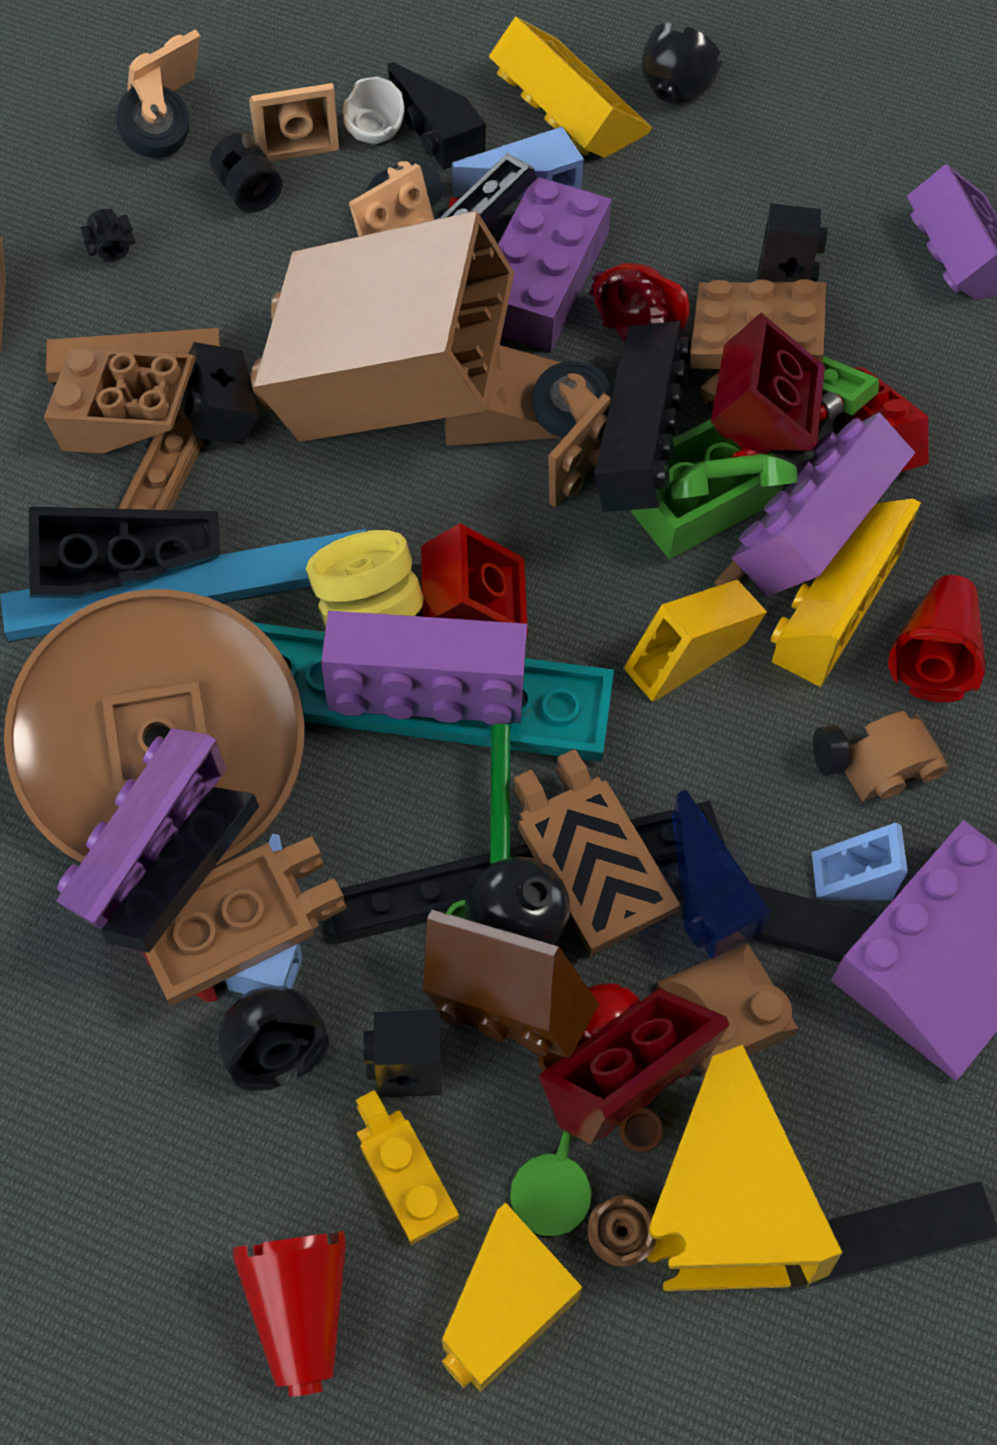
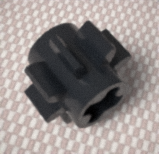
(108, 235)

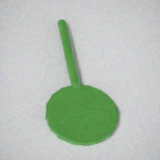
(551, 1192)

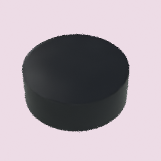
(830, 750)

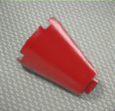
(942, 643)
(296, 1305)

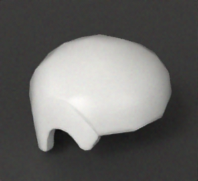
(373, 110)

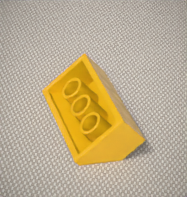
(566, 90)
(843, 592)

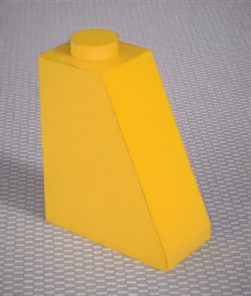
(693, 636)
(506, 1302)

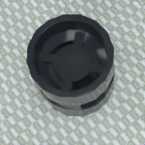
(246, 172)

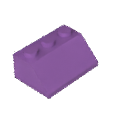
(959, 230)

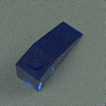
(716, 895)

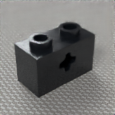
(791, 244)
(220, 395)
(404, 1053)

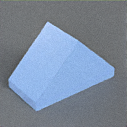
(862, 866)

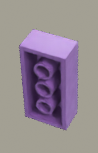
(552, 253)
(825, 505)
(424, 667)

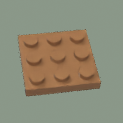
(729, 306)

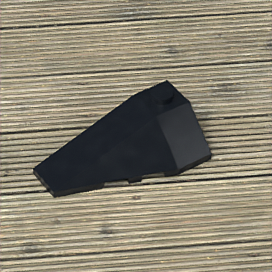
(104, 548)

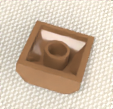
(743, 993)

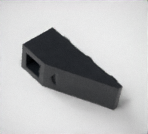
(440, 117)

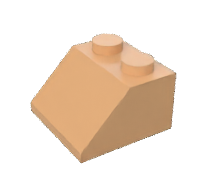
(295, 122)

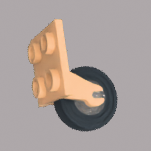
(150, 113)
(397, 198)

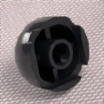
(679, 63)
(520, 899)
(270, 1035)

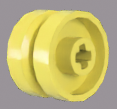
(365, 575)

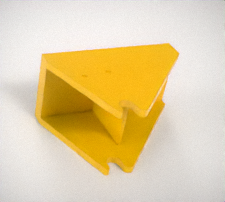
(738, 1194)

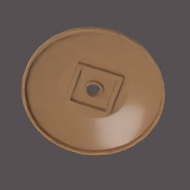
(138, 665)

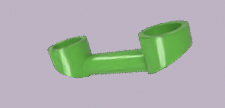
(695, 479)

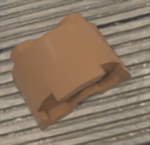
(891, 754)

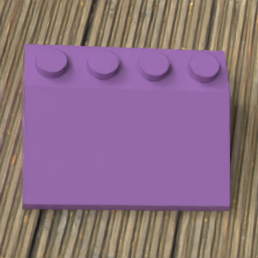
(148, 817)
(934, 955)

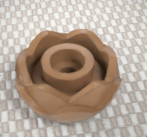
(621, 1213)

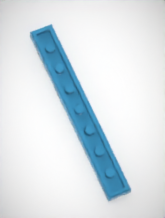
(221, 579)

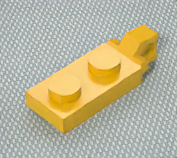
(403, 1171)

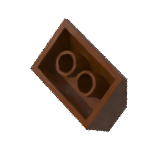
(505, 985)

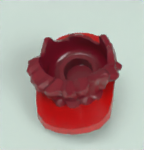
(637, 296)

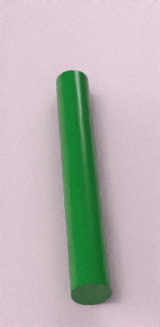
(500, 793)

